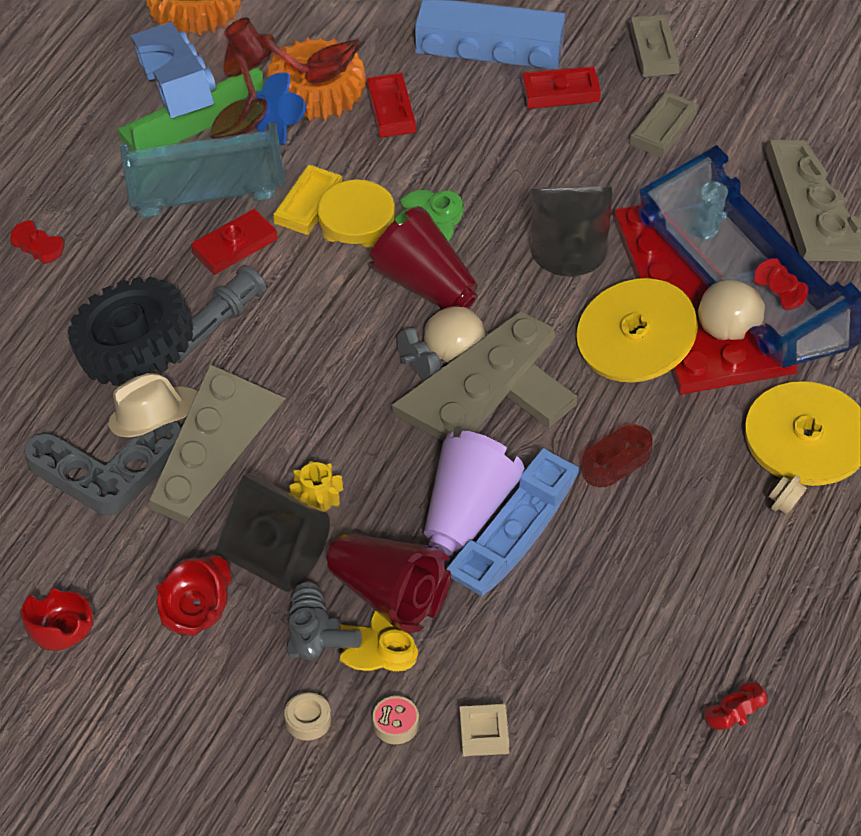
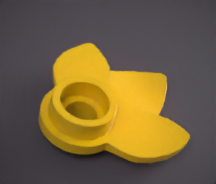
(381, 647)

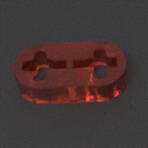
(620, 460)

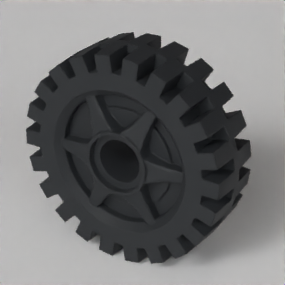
(130, 330)

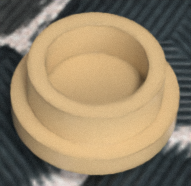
(787, 494)

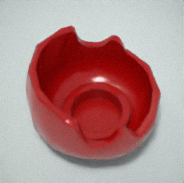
(57, 620)

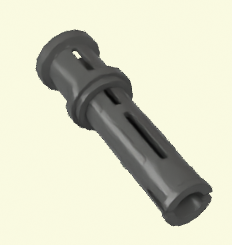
(225, 304)

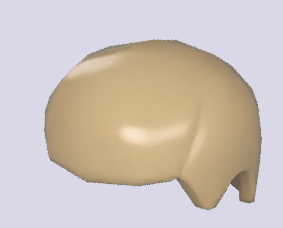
(730, 309)
(453, 332)

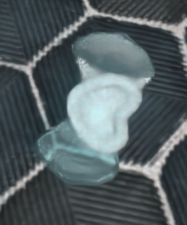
(710, 210)

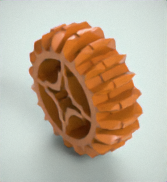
(194, 15)
(325, 97)

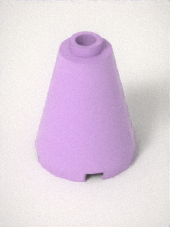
(468, 489)

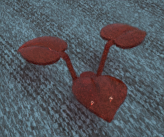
(249, 47)

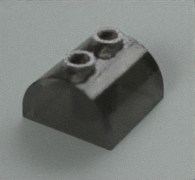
(570, 229)
(273, 533)

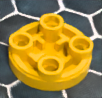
(355, 212)

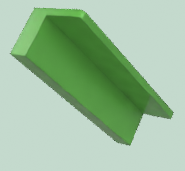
(161, 130)

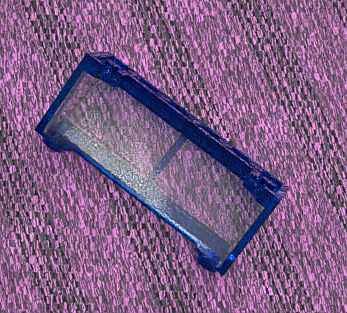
(819, 328)

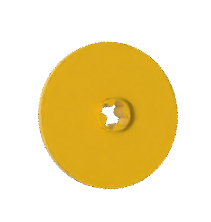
(655, 349)
(777, 428)

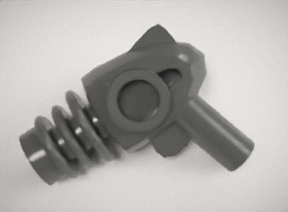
(312, 629)

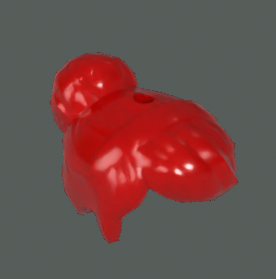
(193, 581)

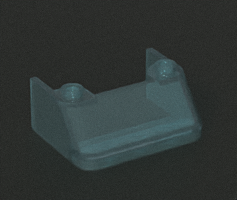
(203, 171)

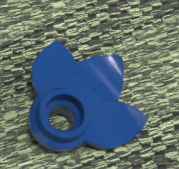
(283, 106)

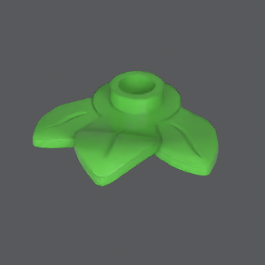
(432, 203)

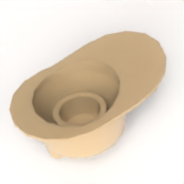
(147, 404)

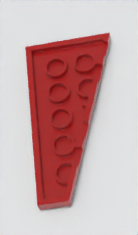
(710, 361)

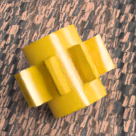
(317, 485)

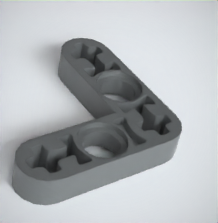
(109, 477)

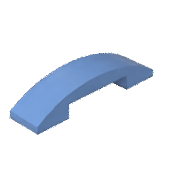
(517, 525)

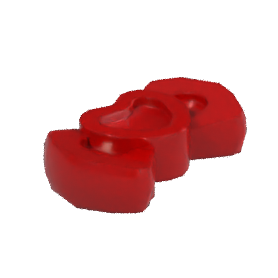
(36, 242)
(781, 283)
(736, 706)

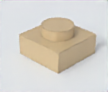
(484, 730)

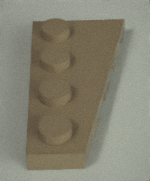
(812, 206)
(477, 380)
(215, 433)

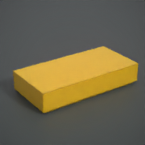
(300, 205)

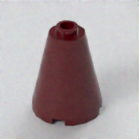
(424, 261)
(392, 577)

